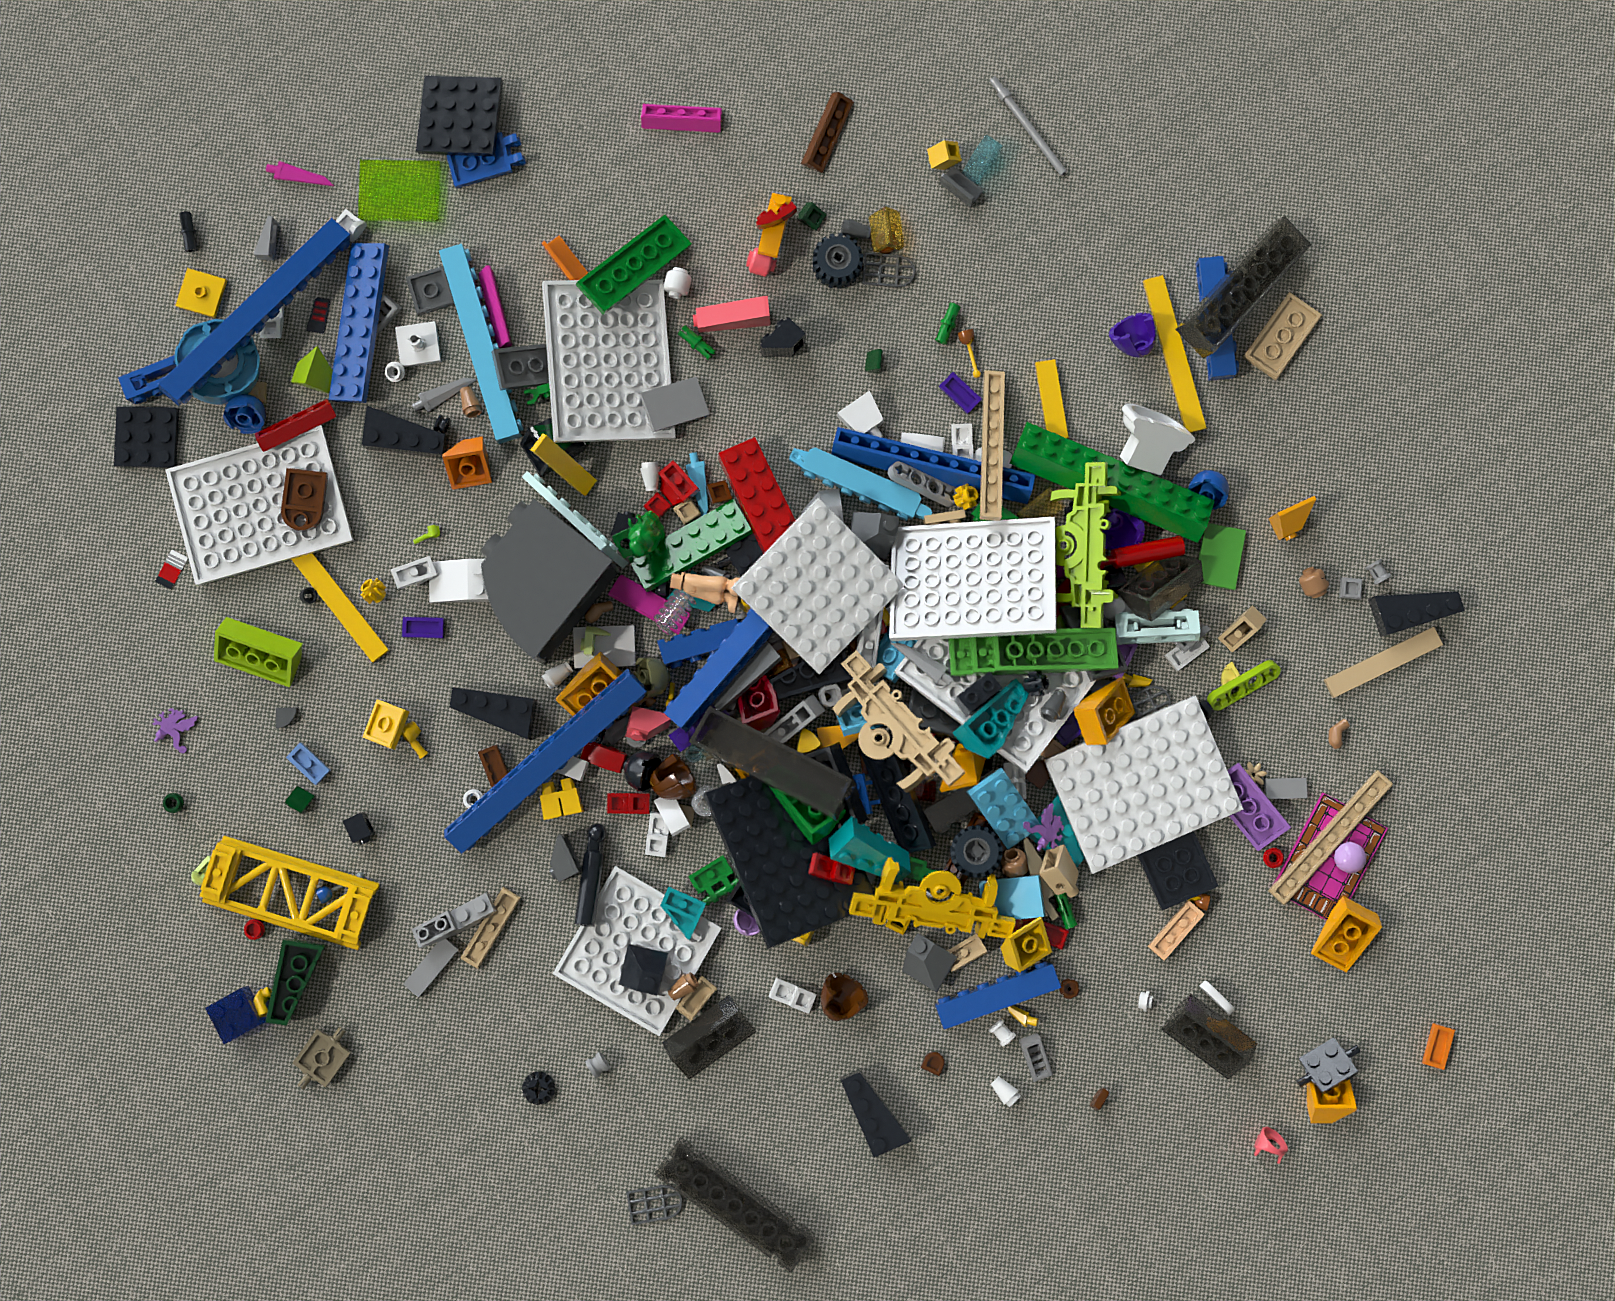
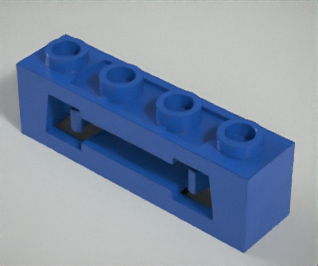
(133, 383)

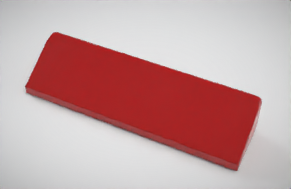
(295, 425)

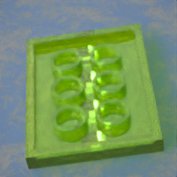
(399, 190)

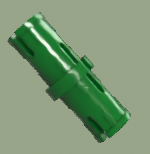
(948, 323)
(696, 342)
(1069, 921)

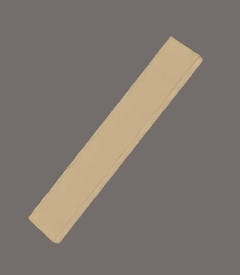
(1383, 662)

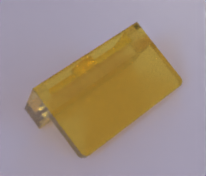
(886, 229)
(1040, 507)

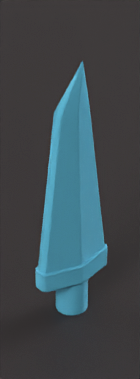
(697, 474)

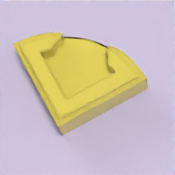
(1229, 673)

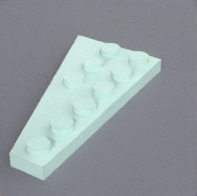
(576, 519)

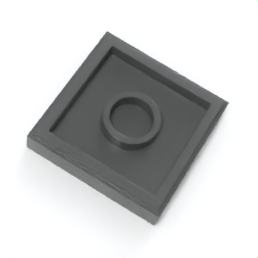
(430, 291)

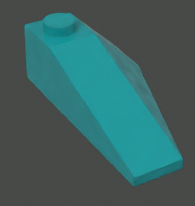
(990, 725)

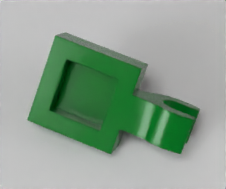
(541, 391)
(919, 869)

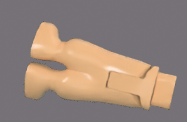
(709, 588)

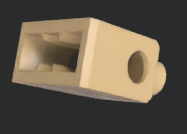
(1060, 871)

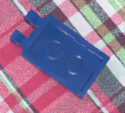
(475, 169)

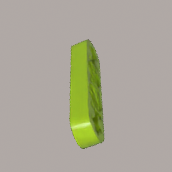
(1244, 686)

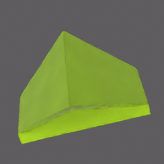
(313, 372)

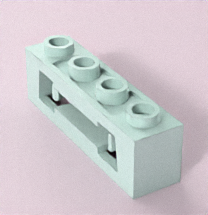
(1186, 629)

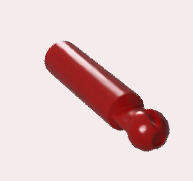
(1145, 552)

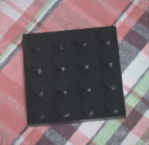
(459, 115)

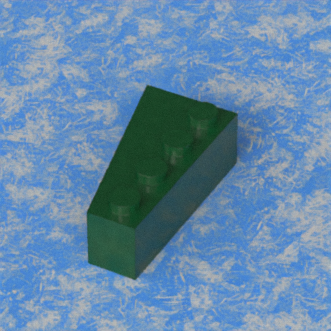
(293, 972)

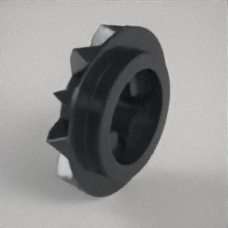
(545, 1081)

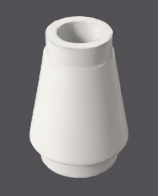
(650, 475)
(556, 675)
(1005, 1091)

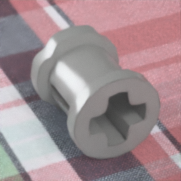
(1378, 571)

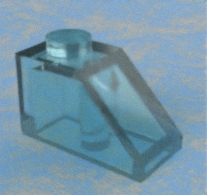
(982, 159)

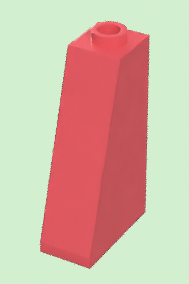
(733, 315)

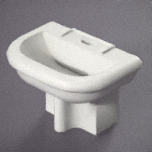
(1152, 438)

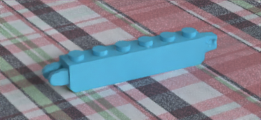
(860, 482)

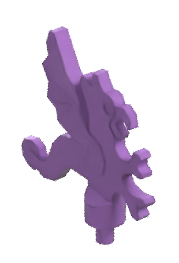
(170, 727)
(1048, 830)

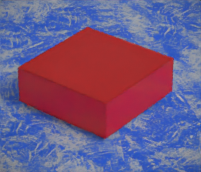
(657, 505)

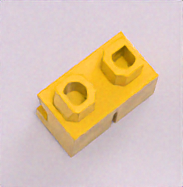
(569, 798)

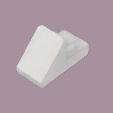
(413, 573)

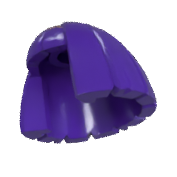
(1134, 335)
(1124, 530)

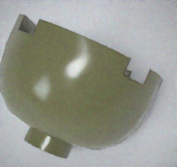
(652, 675)

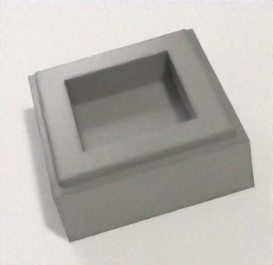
(1350, 588)

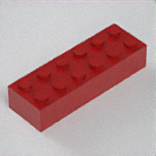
(757, 491)

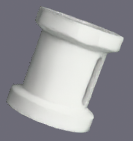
(1002, 1032)

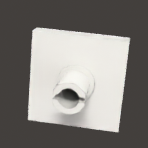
(418, 344)

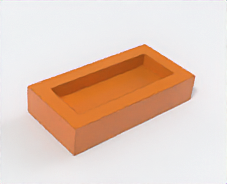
(1438, 1046)

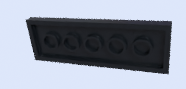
(900, 808)

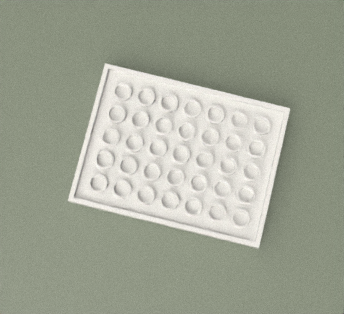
(604, 362)
(234, 503)
(974, 579)
(1030, 731)
(1144, 785)

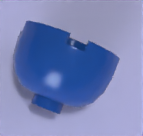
(245, 413)
(1212, 485)

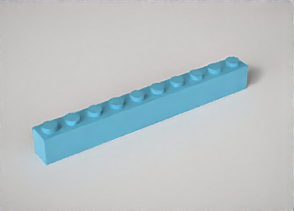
(479, 341)

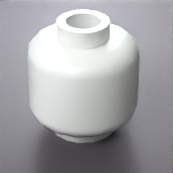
(677, 283)

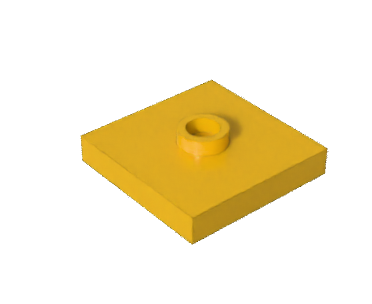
(201, 293)
(386, 724)

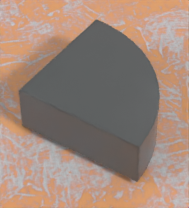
(285, 716)

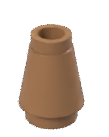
(470, 403)
(685, 985)

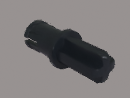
(188, 231)

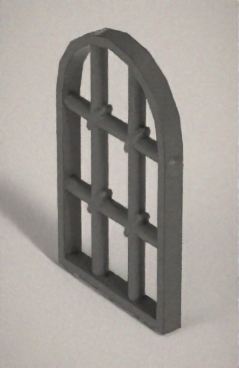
(879, 274)
(1150, 699)
(645, 1199)

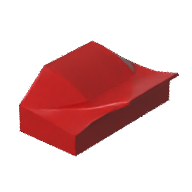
(676, 484)

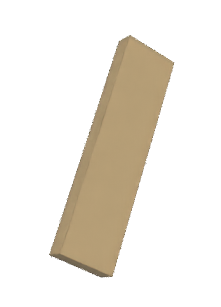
(490, 928)

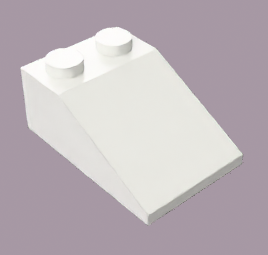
(457, 582)

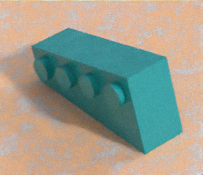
(867, 851)

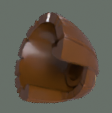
(673, 779)
(842, 997)

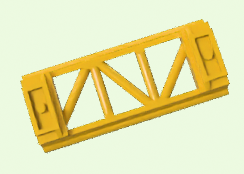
(220, 883)

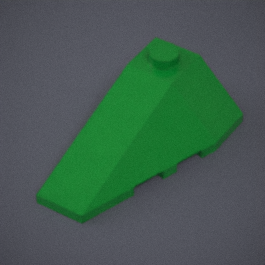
(810, 822)

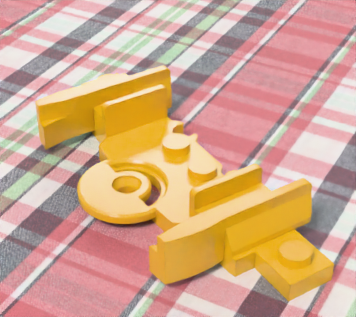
(959, 911)

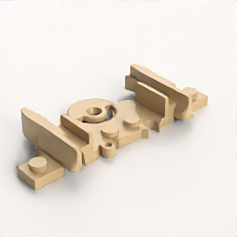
(908, 739)

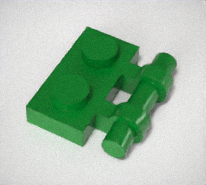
(710, 875)

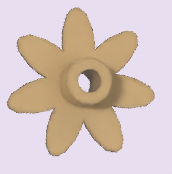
(1257, 774)

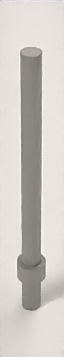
(1005, 95)

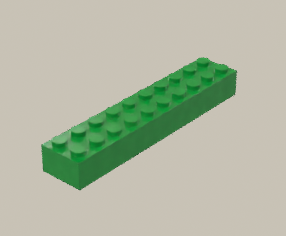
(1141, 492)

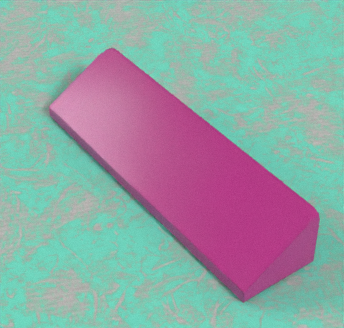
(681, 118)
(495, 307)
(638, 599)

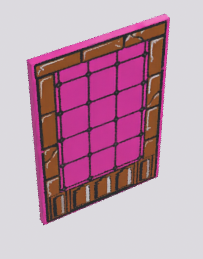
(1328, 882)

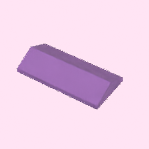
(1259, 817)

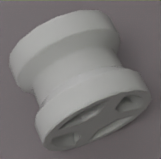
(597, 1064)

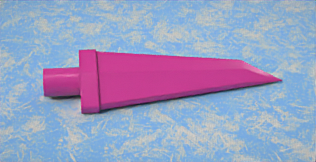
(291, 173)

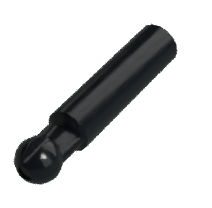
(590, 877)

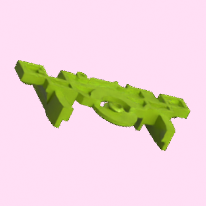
(1086, 524)

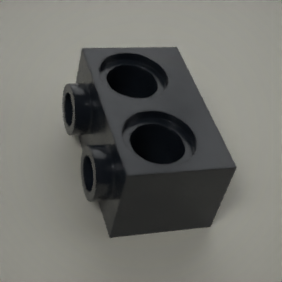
(978, 694)

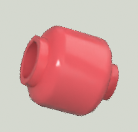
(760, 264)

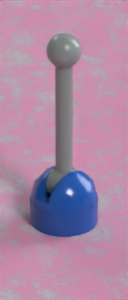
(325, 893)

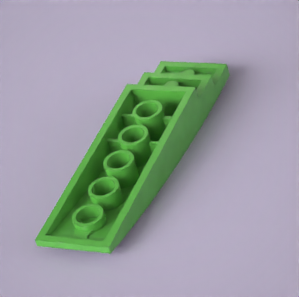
(1048, 652)

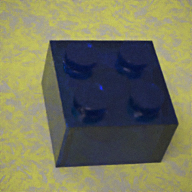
(235, 1015)

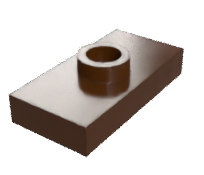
(493, 764)

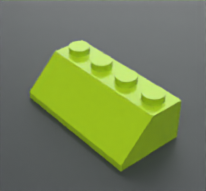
(257, 651)

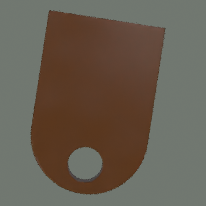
(303, 495)

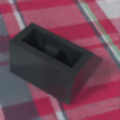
(783, 341)

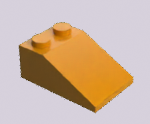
(588, 683)
(1104, 713)
(1346, 934)

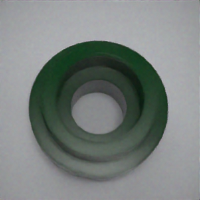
(167, 803)

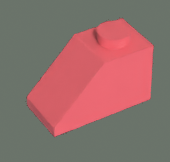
(646, 723)

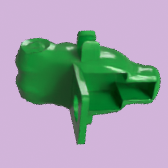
(643, 536)

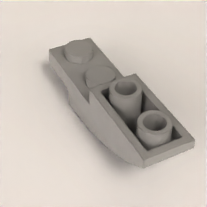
(454, 921)

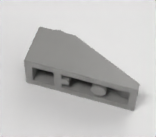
(796, 720)

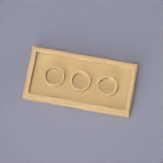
(1282, 336)

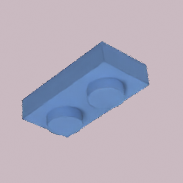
(308, 763)

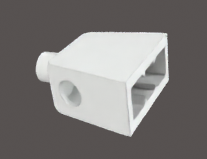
(862, 416)

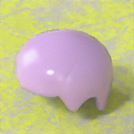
(1350, 857)
(745, 924)

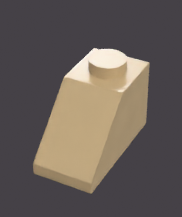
(1242, 628)

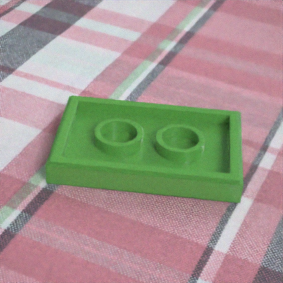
(1221, 555)

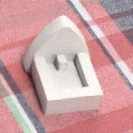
(351, 224)

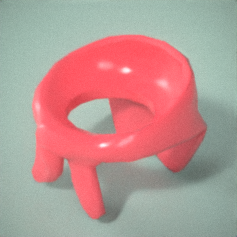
(1263, 1143)

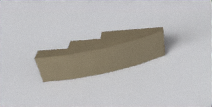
(1034, 864)

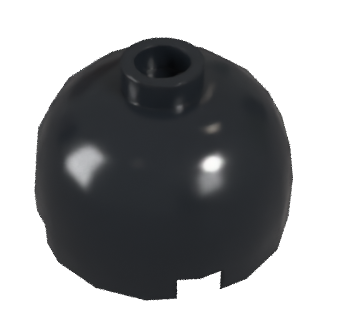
(639, 769)

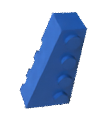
(694, 646)

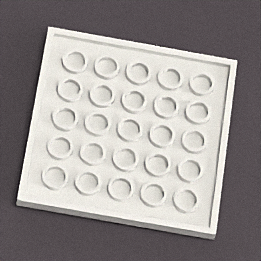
(818, 586)
(632, 915)

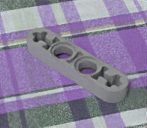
(924, 481)

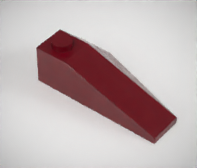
(759, 705)

